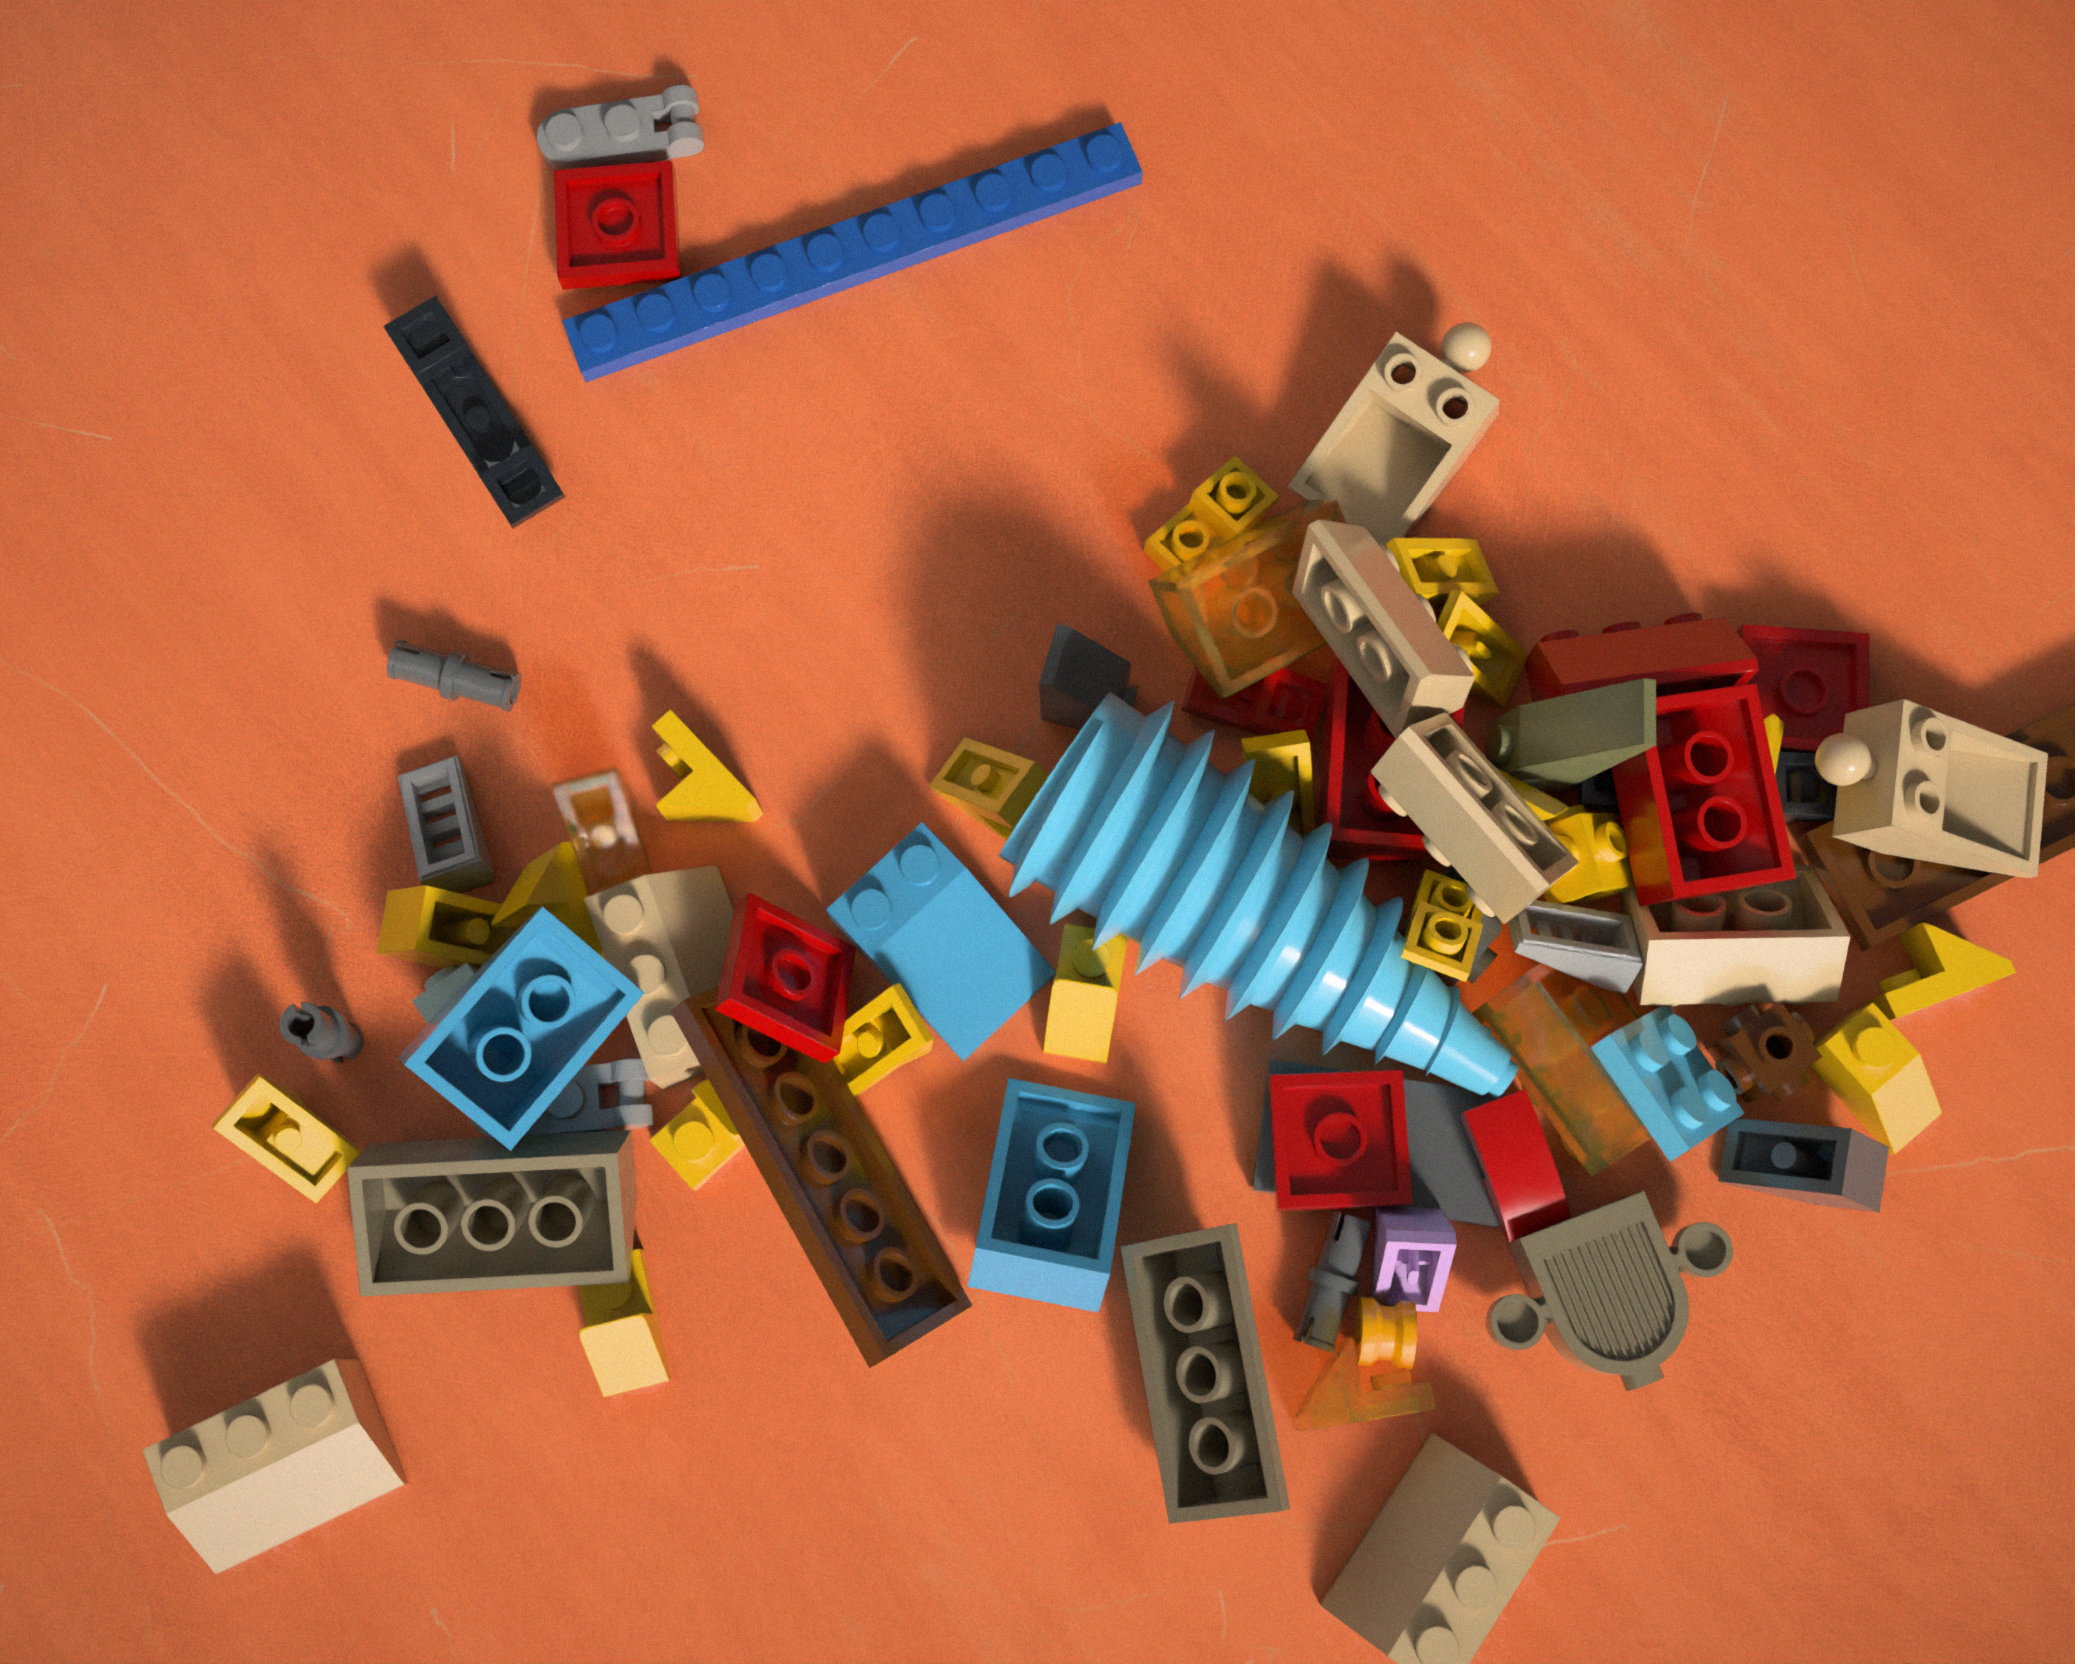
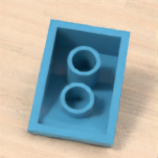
(942, 939)
(521, 1027)
(1053, 1196)

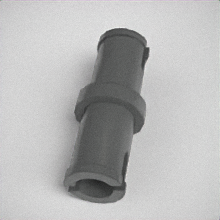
(453, 675)
(321, 1032)
(1332, 1281)

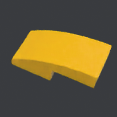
(1217, 511)
(1443, 927)

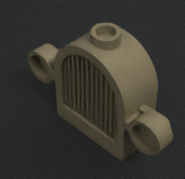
(1608, 1289)

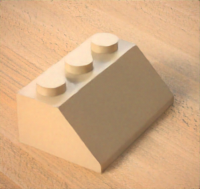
(1379, 626)
(1471, 817)
(670, 942)
(1741, 945)
(276, 1464)
(1440, 1559)

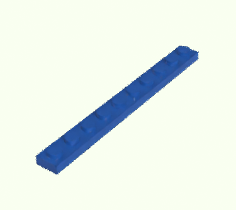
(852, 252)

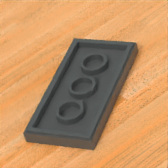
(1440, 1152)

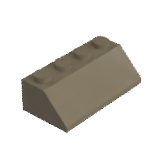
(493, 1216)
(1204, 1376)

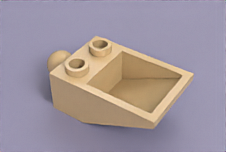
(1393, 442)
(1936, 789)

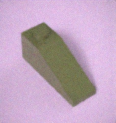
(1574, 735)

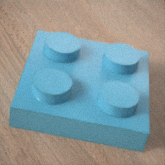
(1668, 1080)

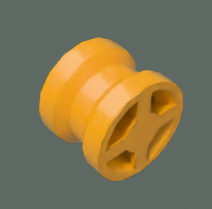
(1385, 1332)

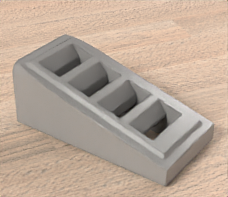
(459, 864)
(1590, 943)

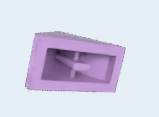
(1412, 1256)

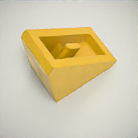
(1492, 652)

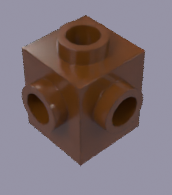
(1746, 1061)

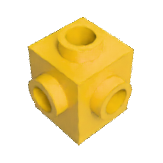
(1601, 854)

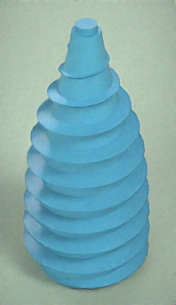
(1237, 897)

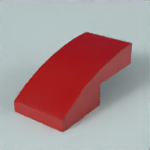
(1267, 707)
(1516, 1165)

